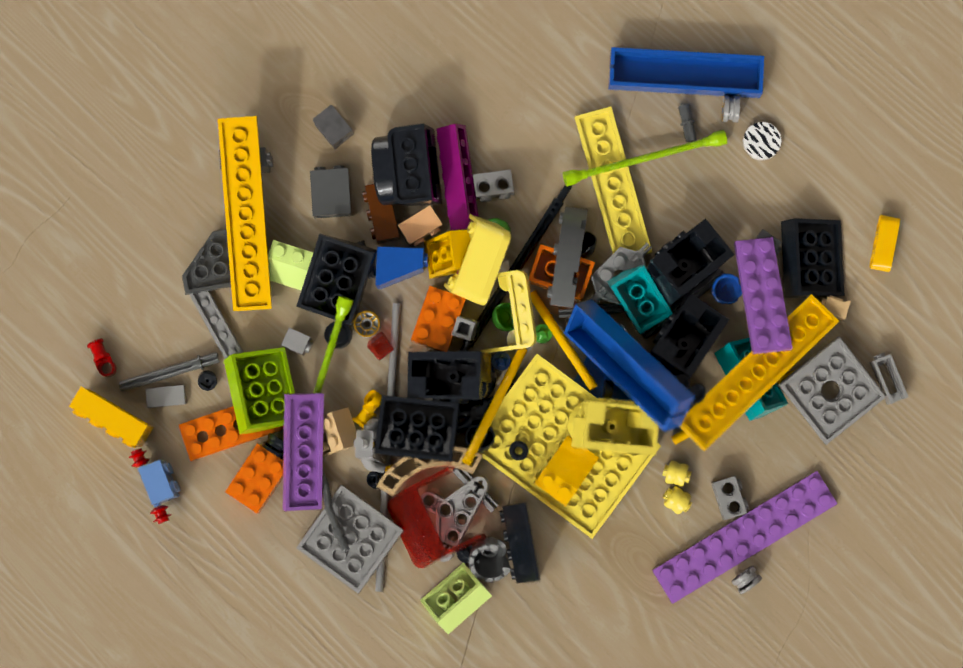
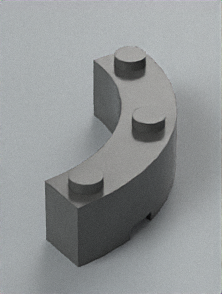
(568, 256)

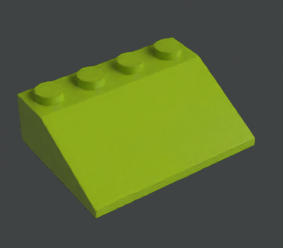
(258, 388)

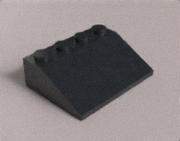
(812, 258)
(336, 271)
(417, 428)
(520, 542)

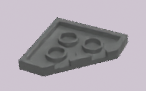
(210, 266)

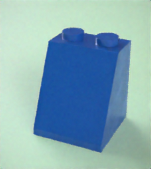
(398, 264)

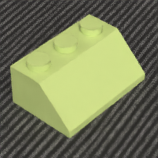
(288, 264)
(455, 598)

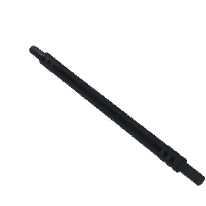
(519, 262)

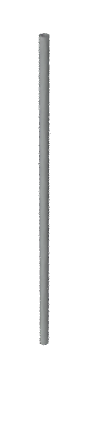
(390, 392)

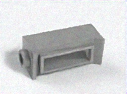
(888, 360)

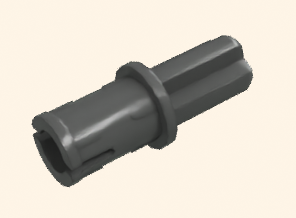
(687, 123)

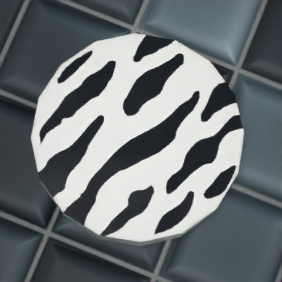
(762, 141)

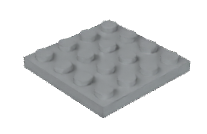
(367, 535)

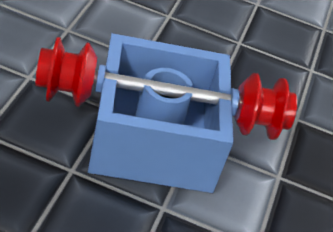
(158, 483)

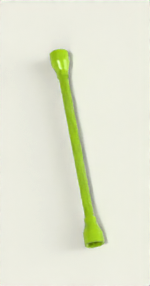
(716, 139)
(343, 306)

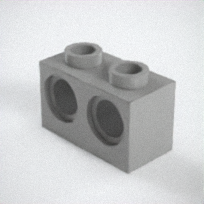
(492, 180)
(724, 499)

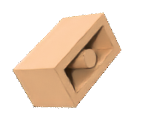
(420, 226)

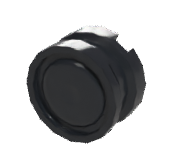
(344, 337)
(276, 443)

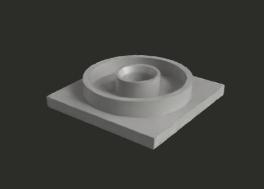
(856, 393)

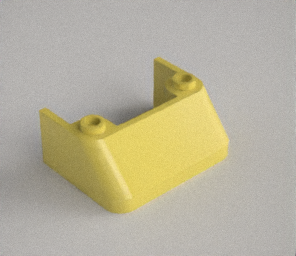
(481, 261)
(523, 318)

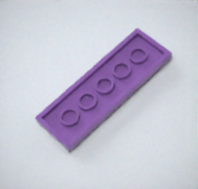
(762, 295)
(303, 451)

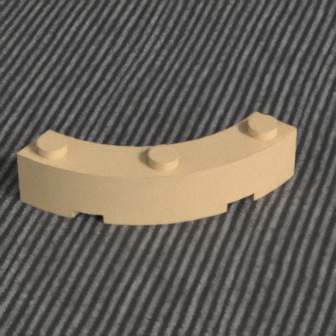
(409, 466)

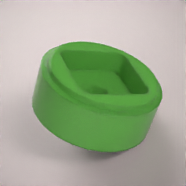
(543, 334)

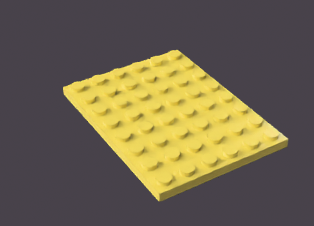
(538, 415)

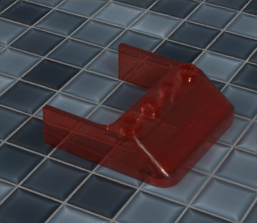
(419, 531)

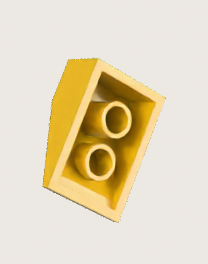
(446, 253)
(566, 471)

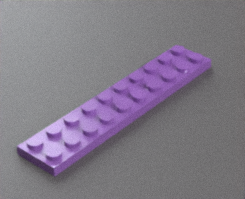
(744, 537)

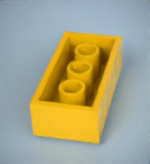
(110, 416)

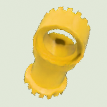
(371, 402)

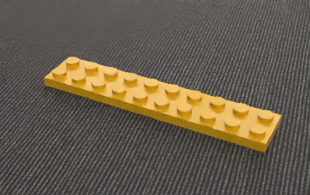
(245, 213)
(756, 375)

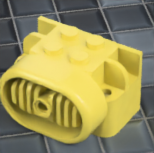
(613, 427)

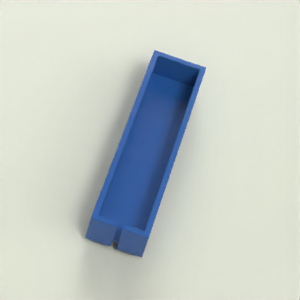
(686, 72)
(628, 365)

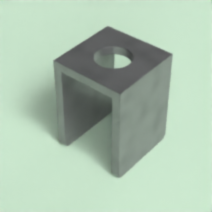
(333, 126)

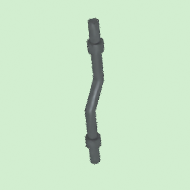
(338, 531)

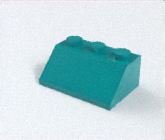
(639, 298)

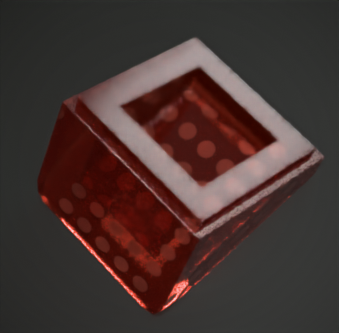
(380, 346)

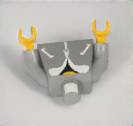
(365, 448)

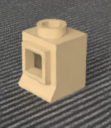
(836, 306)

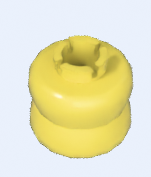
(676, 473)
(677, 500)

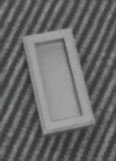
(165, 396)

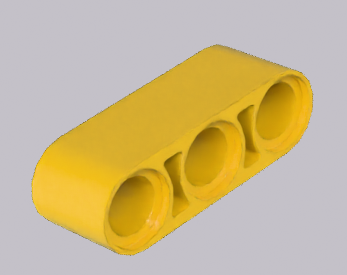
(884, 243)

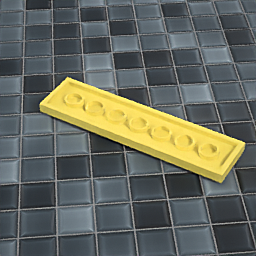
(613, 188)

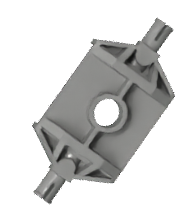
(621, 259)

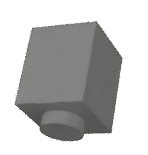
(465, 328)
(297, 342)

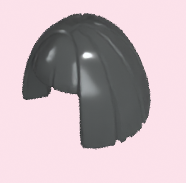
(489, 560)

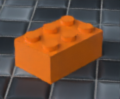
(544, 267)
(438, 319)
(257, 479)

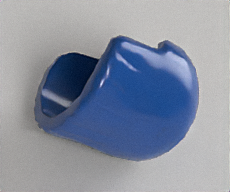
(726, 289)

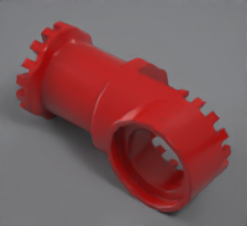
(101, 357)

